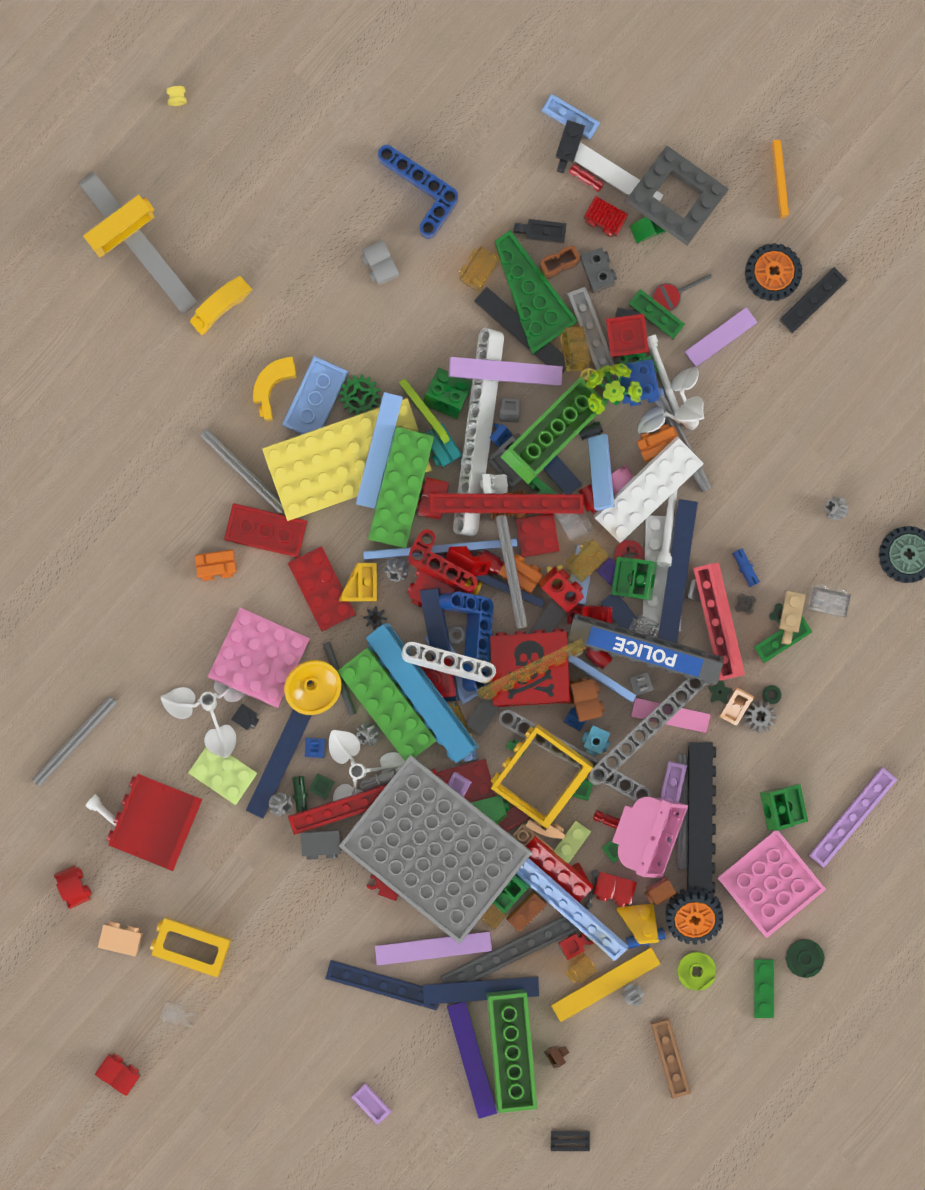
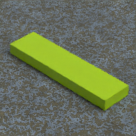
(424, 411)

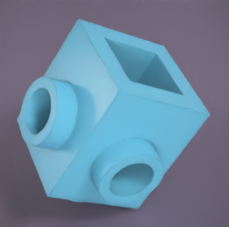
(601, 735)

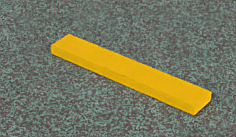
(605, 984)

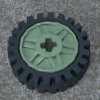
(893, 558)

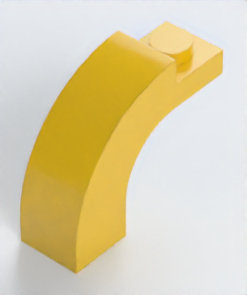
(220, 302)
(271, 375)

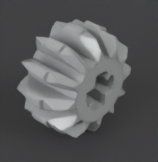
(766, 718)

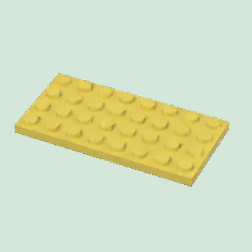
(326, 462)

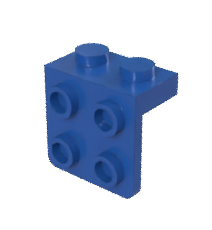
(645, 374)

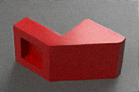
(462, 558)
(600, 613)

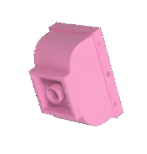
(645, 834)

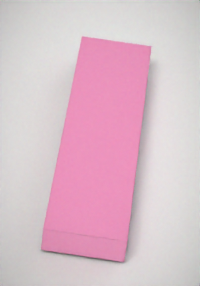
(683, 718)

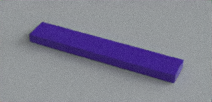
(472, 1059)

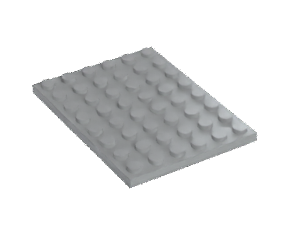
(435, 849)

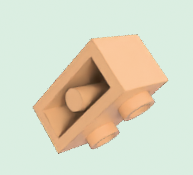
(120, 939)

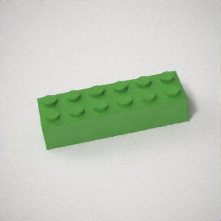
(551, 432)
(400, 486)
(387, 704)
(511, 1050)

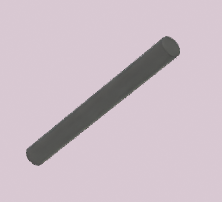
(344, 691)

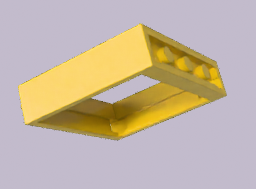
(547, 819)

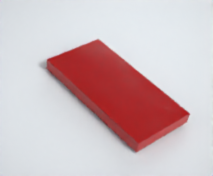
(265, 530)

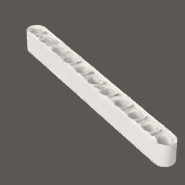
(478, 431)

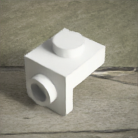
(494, 484)

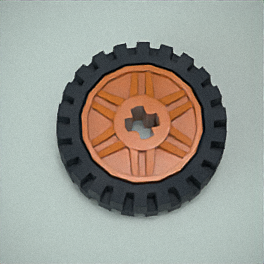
(773, 257)
(694, 915)

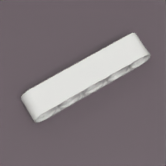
(438, 664)

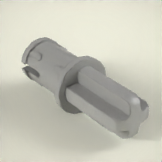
(377, 780)

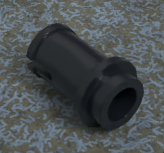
(591, 430)

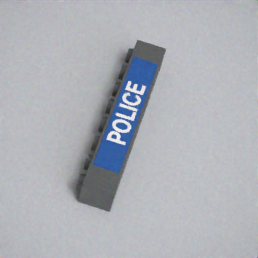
(646, 649)

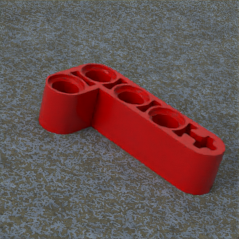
(444, 565)

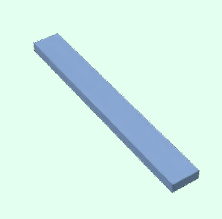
(437, 549)
(572, 909)

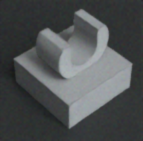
(641, 684)

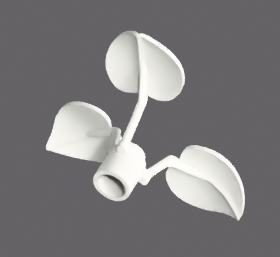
(687, 414)
(180, 703)
(342, 748)

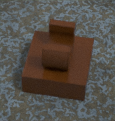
(556, 1055)

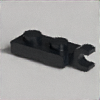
(569, 144)
(542, 230)

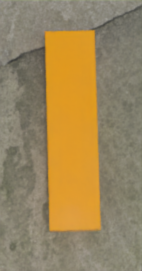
(780, 179)

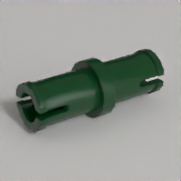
(300, 793)

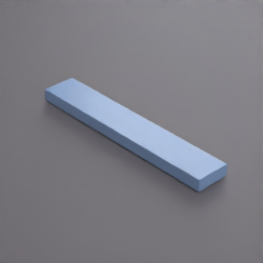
(379, 450)

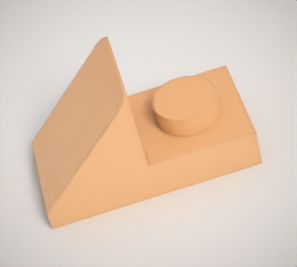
(736, 706)

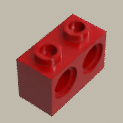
(558, 591)

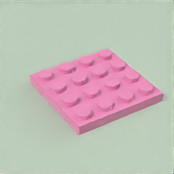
(258, 657)
(771, 883)

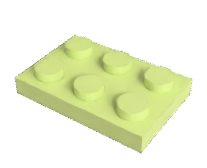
(223, 775)

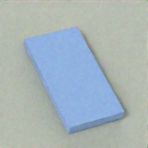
(315, 396)

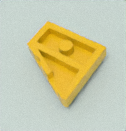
(361, 584)
(640, 921)

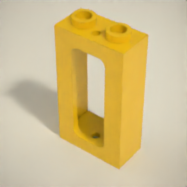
(120, 225)
(193, 932)

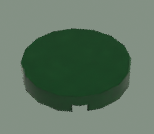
(805, 958)

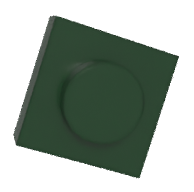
(321, 786)

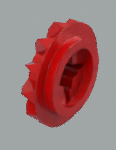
(633, 546)

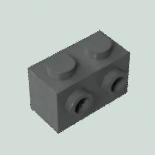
(598, 270)
(321, 843)

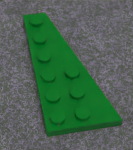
(536, 301)

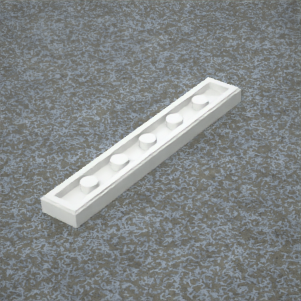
(607, 171)

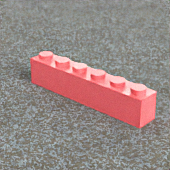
(719, 619)

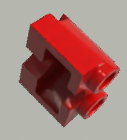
(71, 886)

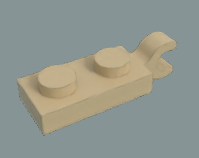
(791, 615)

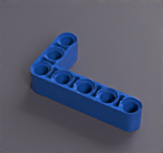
(423, 185)
(478, 629)

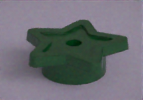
(716, 696)

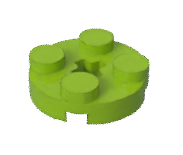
(707, 972)

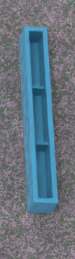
(422, 693)

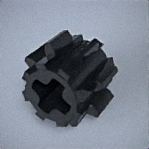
(371, 614)

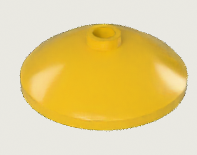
(318, 695)

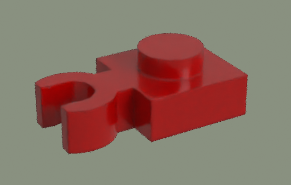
(384, 891)
(573, 945)

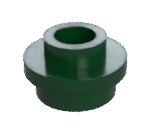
(776, 690)

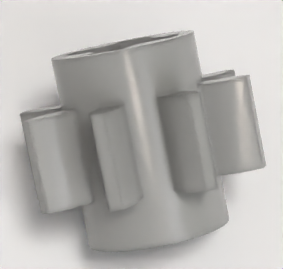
(836, 508)
(397, 570)
(368, 734)
(280, 804)
(632, 994)

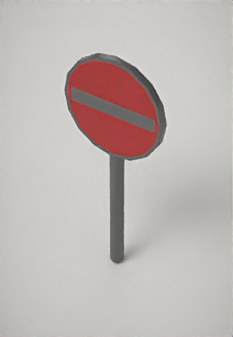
(669, 295)

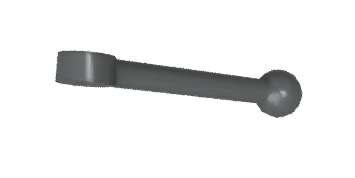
(588, 905)

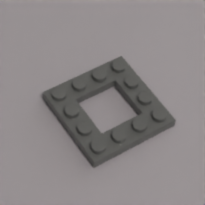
(681, 228)

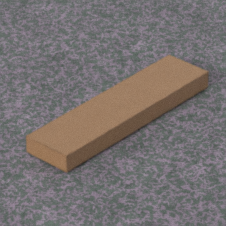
(670, 1058)

